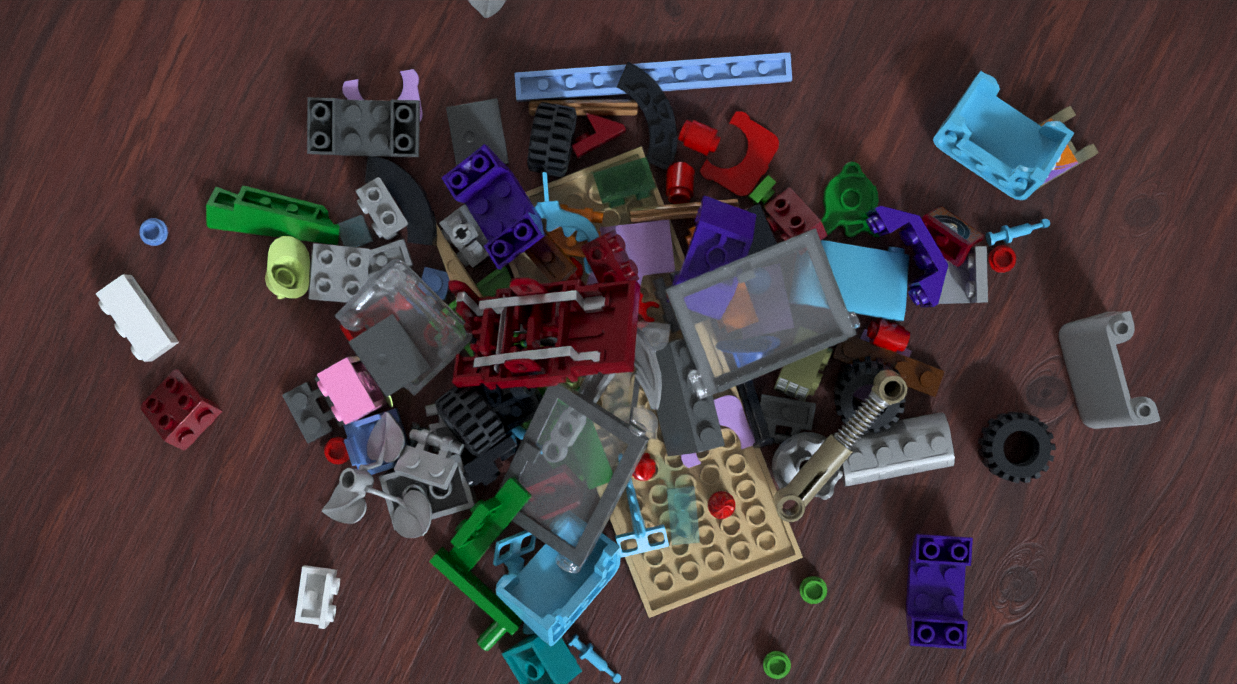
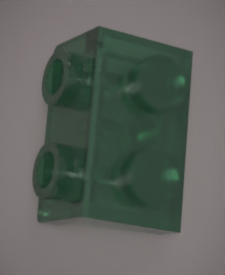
(625, 182)

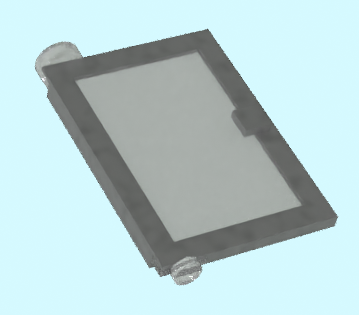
(575, 469)

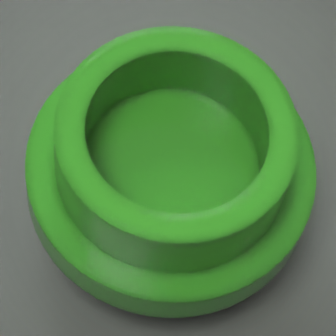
(813, 589)
(776, 664)

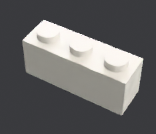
(136, 318)

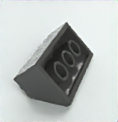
(684, 420)

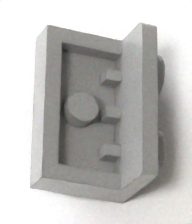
(382, 208)

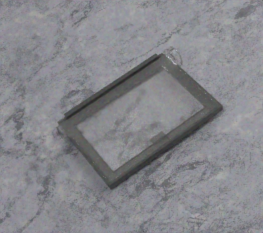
(760, 313)

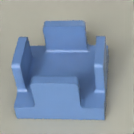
(357, 439)

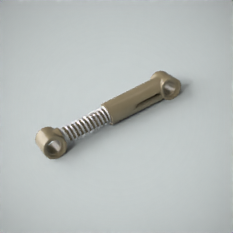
(837, 448)

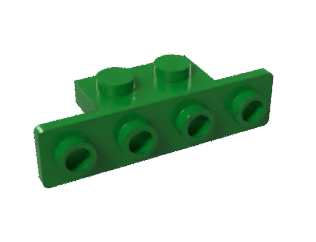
(487, 523)

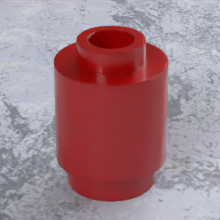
(699, 137)
(680, 183)
(888, 335)

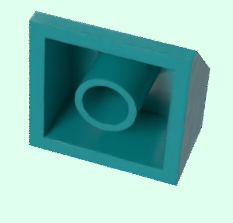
(539, 663)

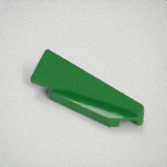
(270, 215)

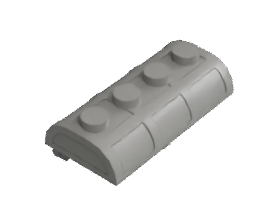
(901, 450)

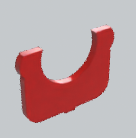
(760, 151)

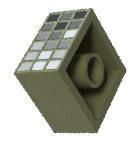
(802, 376)

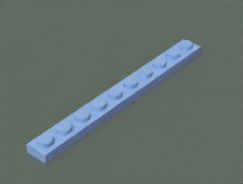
(668, 75)

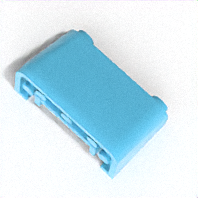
(1000, 140)
(870, 279)
(552, 598)

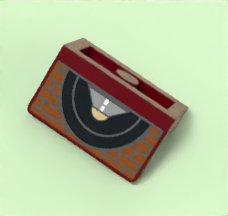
(951, 234)

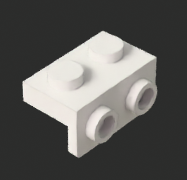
(316, 596)

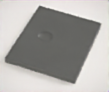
(474, 126)
(389, 355)

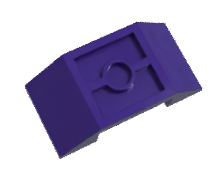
(496, 204)
(719, 238)
(927, 288)
(937, 591)

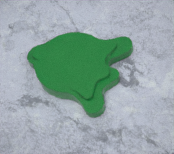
(848, 200)

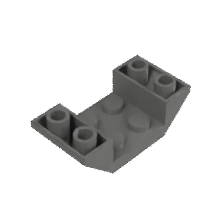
(363, 127)

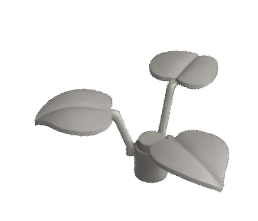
(347, 501)

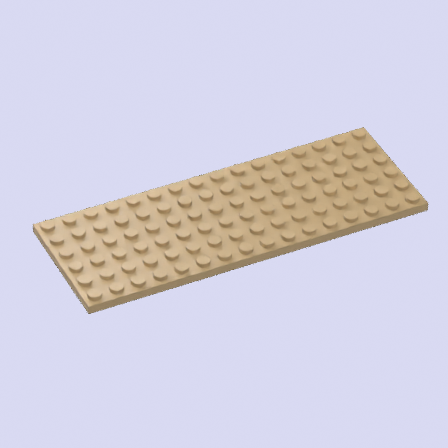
(729, 548)

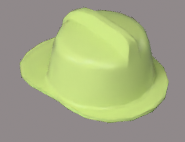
(288, 268)

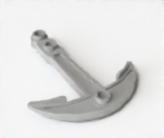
(647, 374)

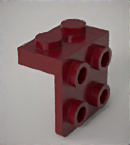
(179, 411)

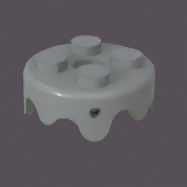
(791, 454)

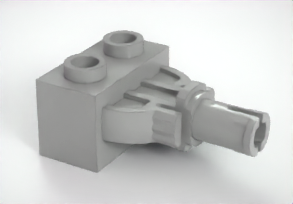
(466, 235)

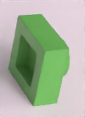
(763, 191)

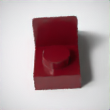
(604, 130)

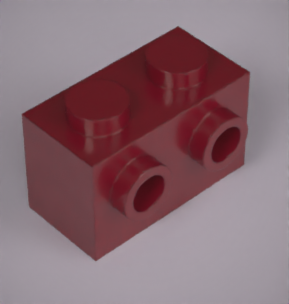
(792, 216)

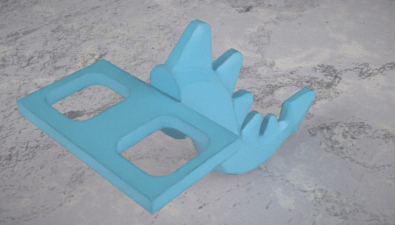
(567, 220)
(638, 525)
(512, 558)

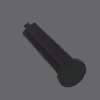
(755, 415)

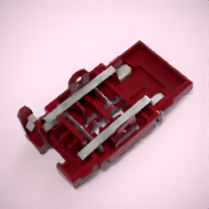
(591, 325)

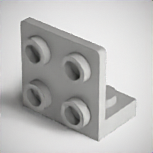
(337, 272)
(967, 282)

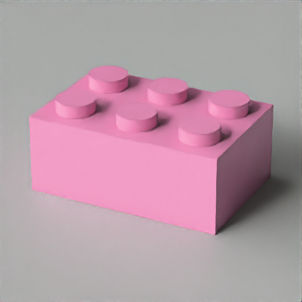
(350, 390)

